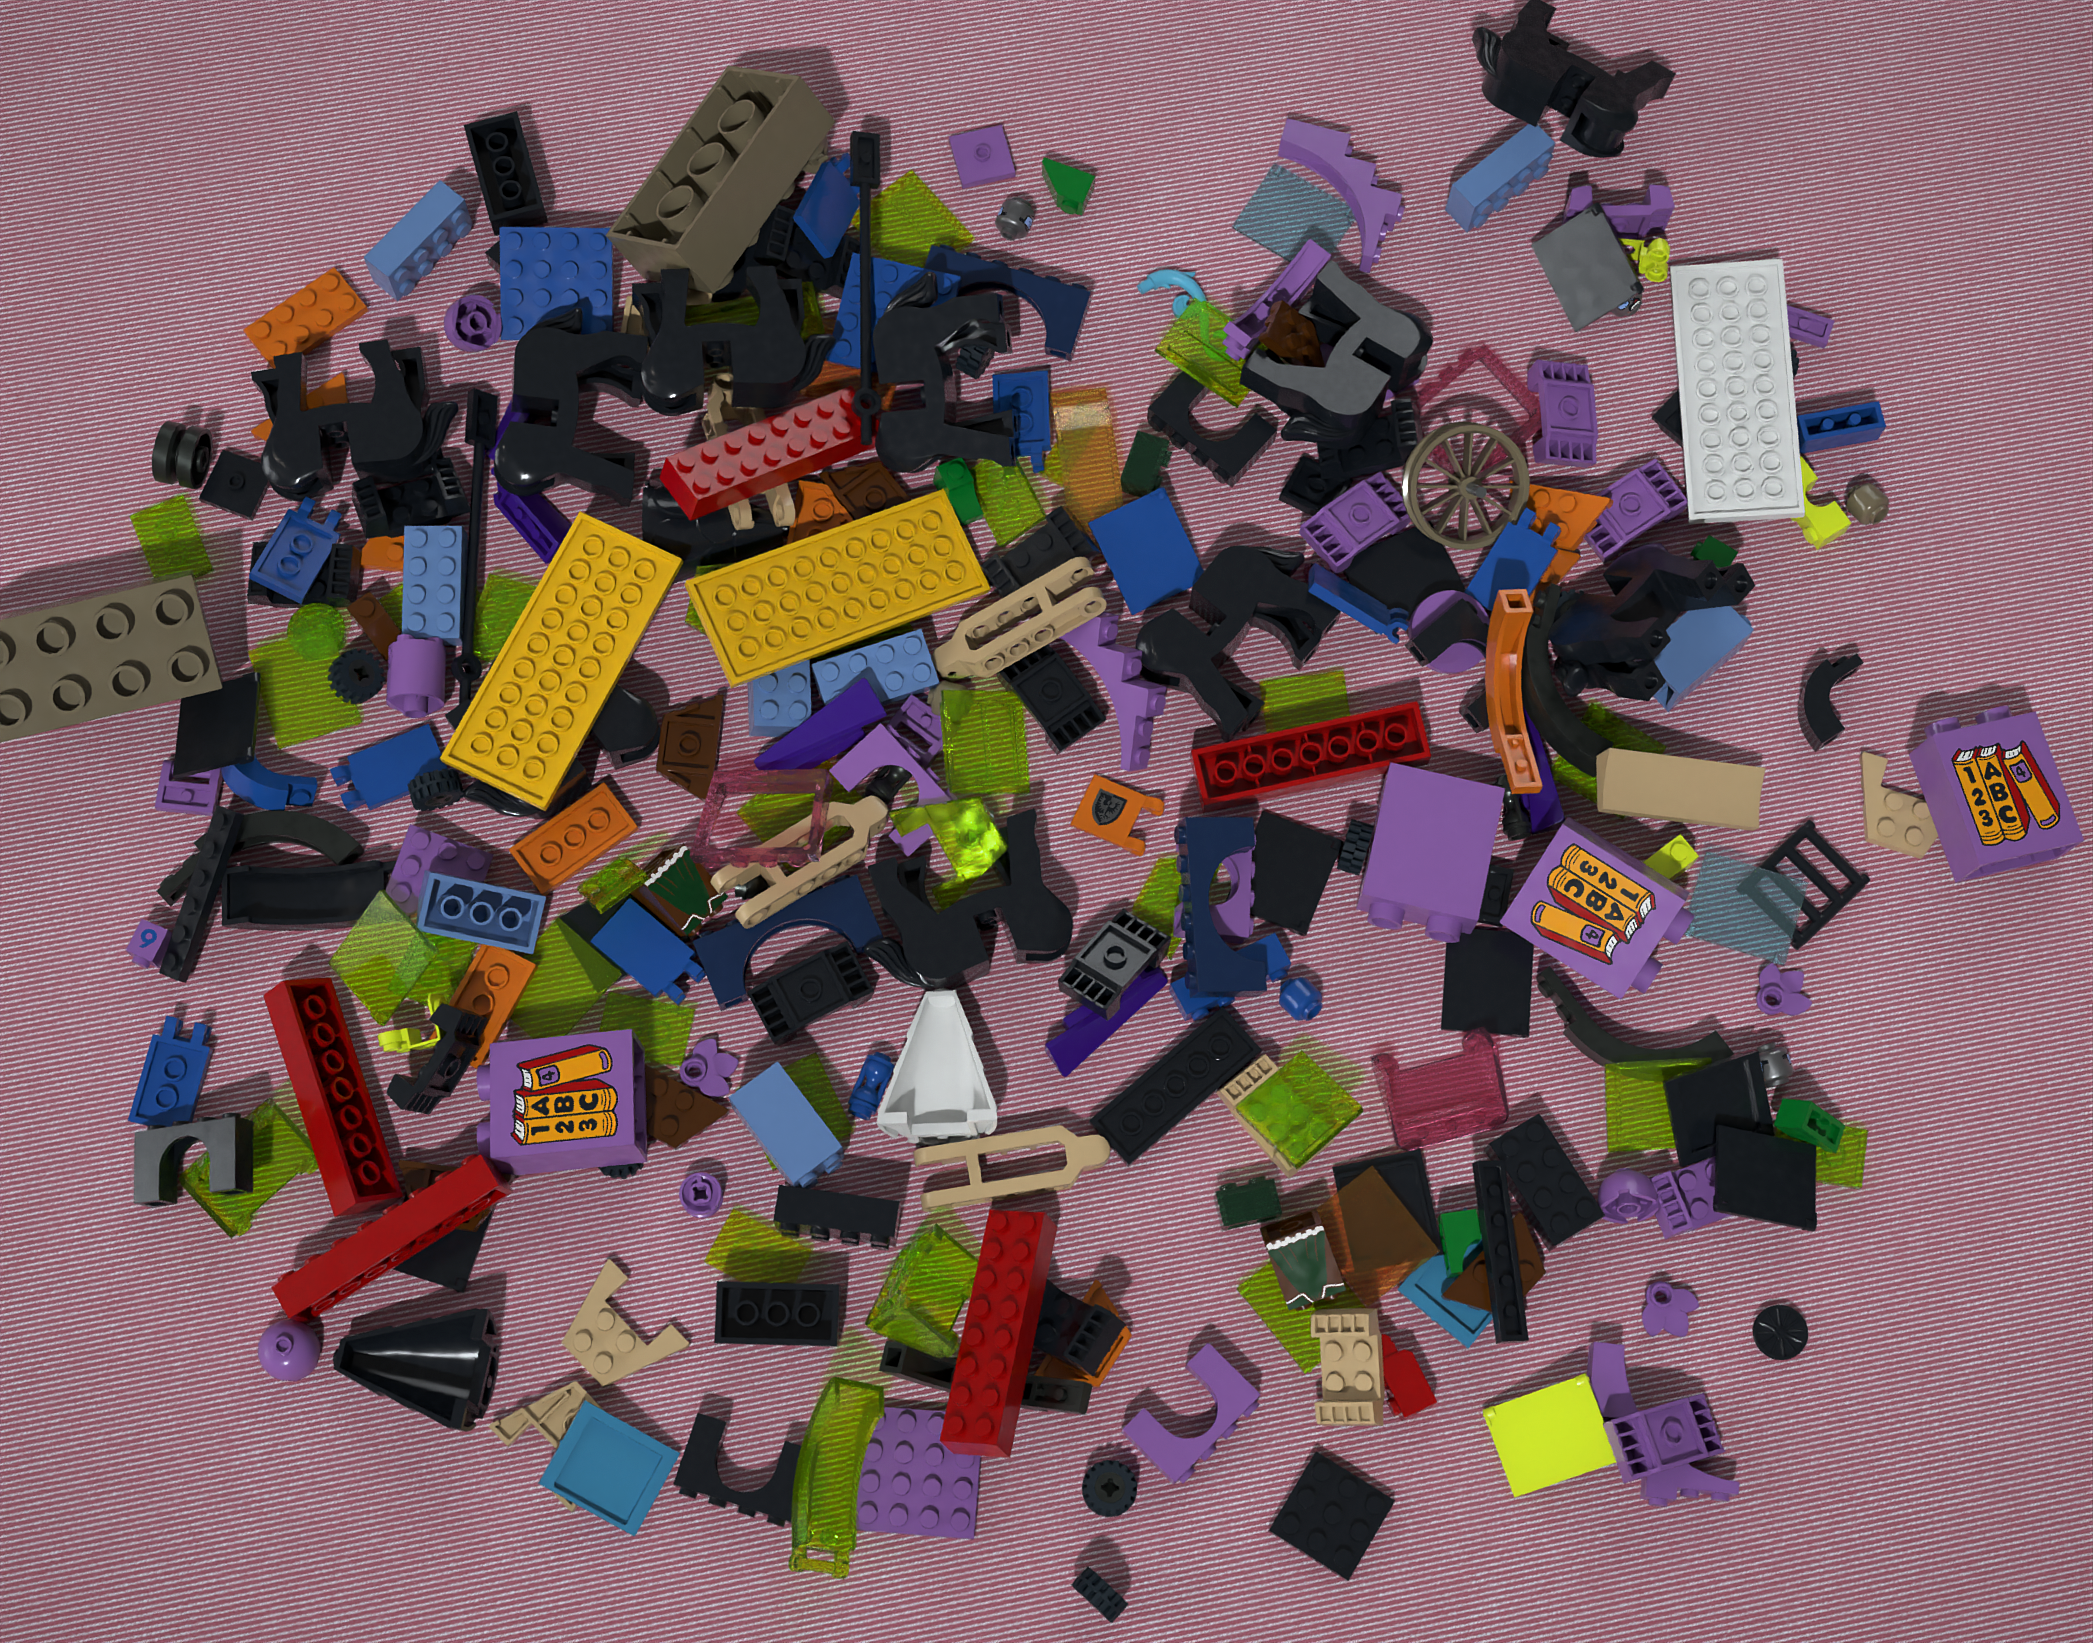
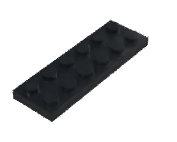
(1175, 1086)

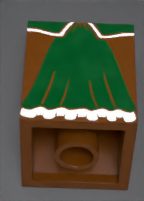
(679, 891)
(1303, 1260)

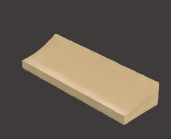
(1679, 789)

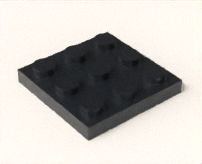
(1331, 1516)

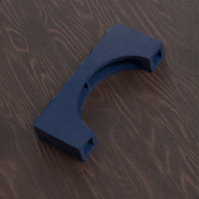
(1058, 304)
(835, 907)
(1211, 963)

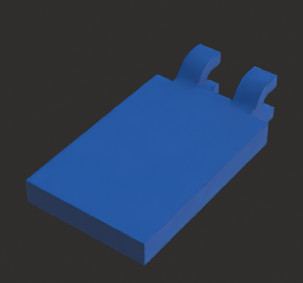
(828, 206)
(1030, 397)
(297, 552)
(1515, 560)
(1356, 603)
(386, 768)
(647, 951)
(172, 1075)

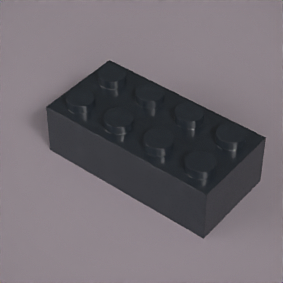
(505, 172)
(1545, 1182)
(837, 1217)
(777, 1314)

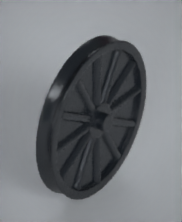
(1780, 1332)

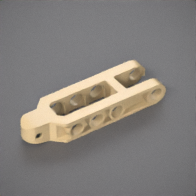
(720, 409)
(1057, 618)
(862, 817)
(1082, 1155)

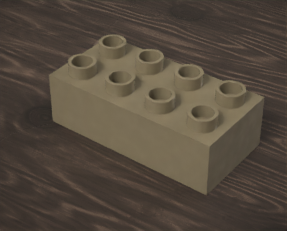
(722, 177)
(104, 655)

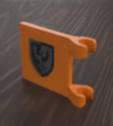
(1111, 812)

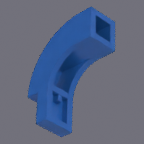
(267, 788)

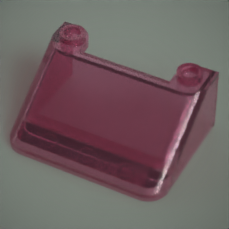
(1444, 1096)

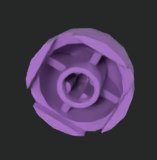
(472, 324)
(1627, 1195)
(289, 1350)

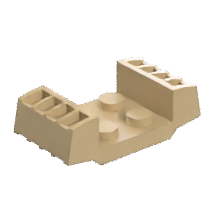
(1243, 1086)
(1349, 1367)

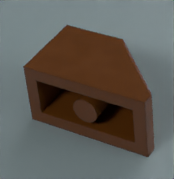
(374, 623)

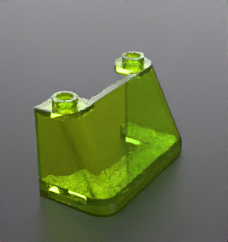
(278, 1156)
(925, 1294)

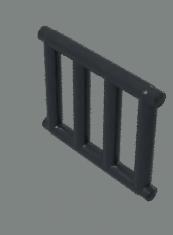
(1838, 900)

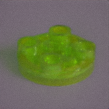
(315, 616)

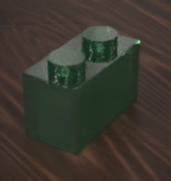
(1145, 464)
(1247, 1203)

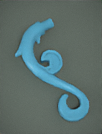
(1169, 277)

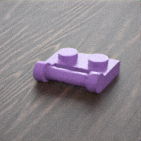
(923, 723)
(186, 796)

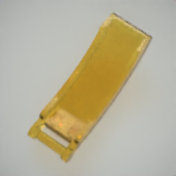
(1086, 453)

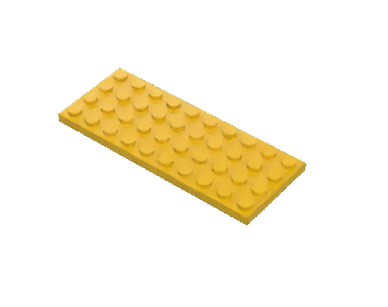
(836, 587)
(561, 661)

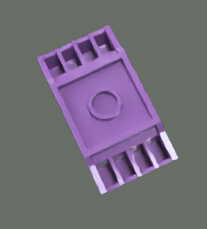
(1628, 220)
(1566, 413)
(1639, 504)
(1355, 521)
(1686, 1198)
(1663, 1437)

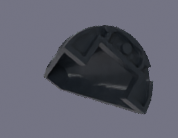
(705, 539)
(429, 1366)

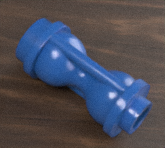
(864, 1099)

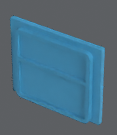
(1425, 1291)
(609, 1468)

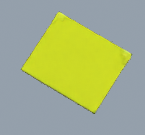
(1549, 1435)

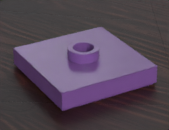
(982, 156)

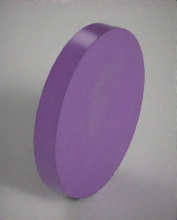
(1458, 656)

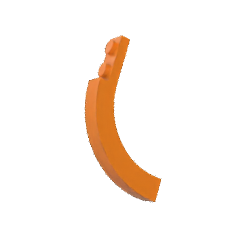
(1503, 689)

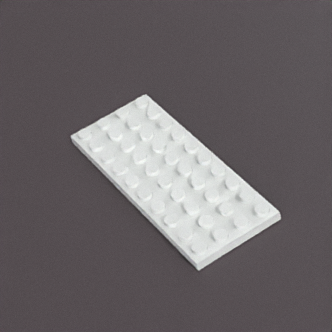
(1736, 392)

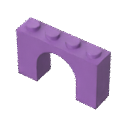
(883, 749)
(1232, 917)
(1177, 1455)

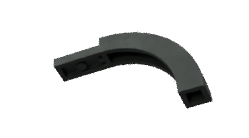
(1541, 698)
(273, 828)
(1605, 1048)
(1039, 1391)

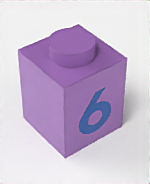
(149, 944)

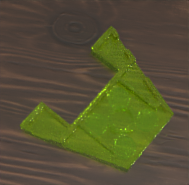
(965, 835)

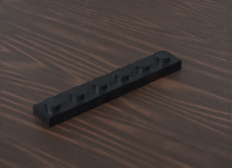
(201, 894)
(1500, 1252)

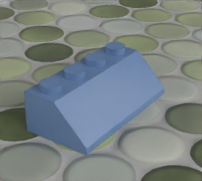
(479, 912)

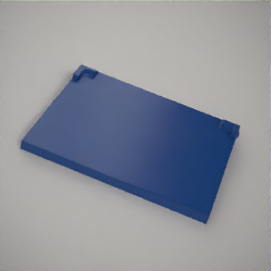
(1147, 550)

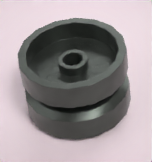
(182, 455)

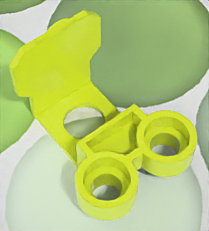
(1651, 258)
(410, 1038)

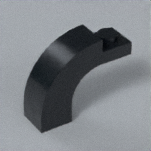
(1814, 710)

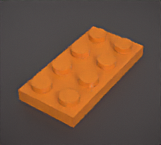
(306, 318)
(573, 839)
(493, 991)

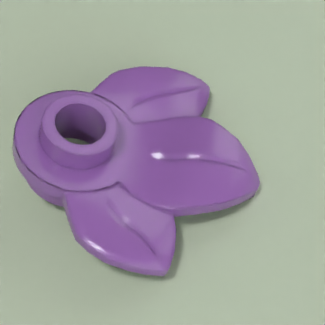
(1784, 990)
(713, 1068)
(1670, 1313)

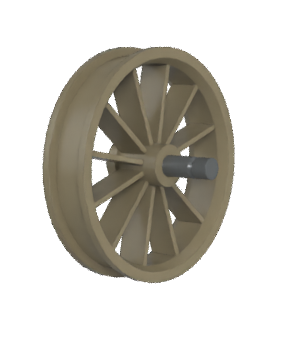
(1465, 485)

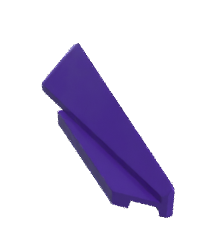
(534, 520)

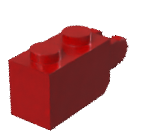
(1404, 1382)

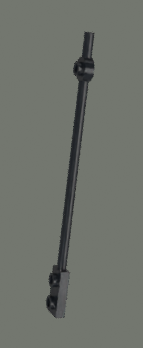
(866, 175)
(481, 434)

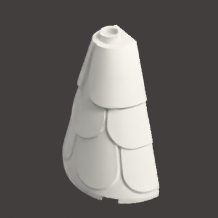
(939, 1079)

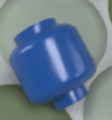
(1300, 999)

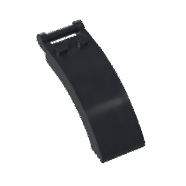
(301, 896)

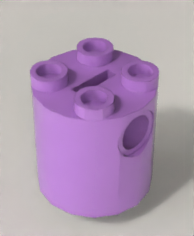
(416, 675)

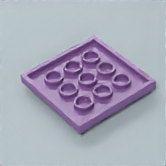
(915, 1481)

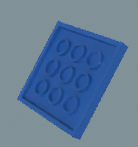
(553, 272)
(887, 281)

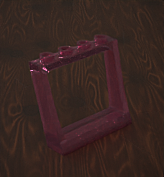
(1520, 393)
(763, 782)

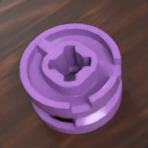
(701, 1195)

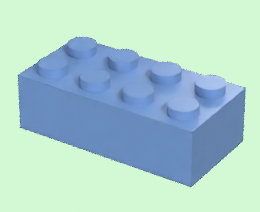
(1500, 177)
(419, 241)
(434, 582)
(891, 666)
(779, 701)

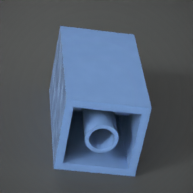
(1697, 649)
(787, 1128)

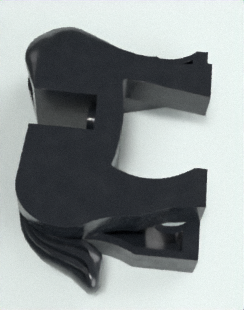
(1535, 73)
(914, 349)
(1371, 353)
(764, 361)
(548, 374)
(386, 437)
(1235, 592)
(1606, 633)
(623, 731)
(947, 946)

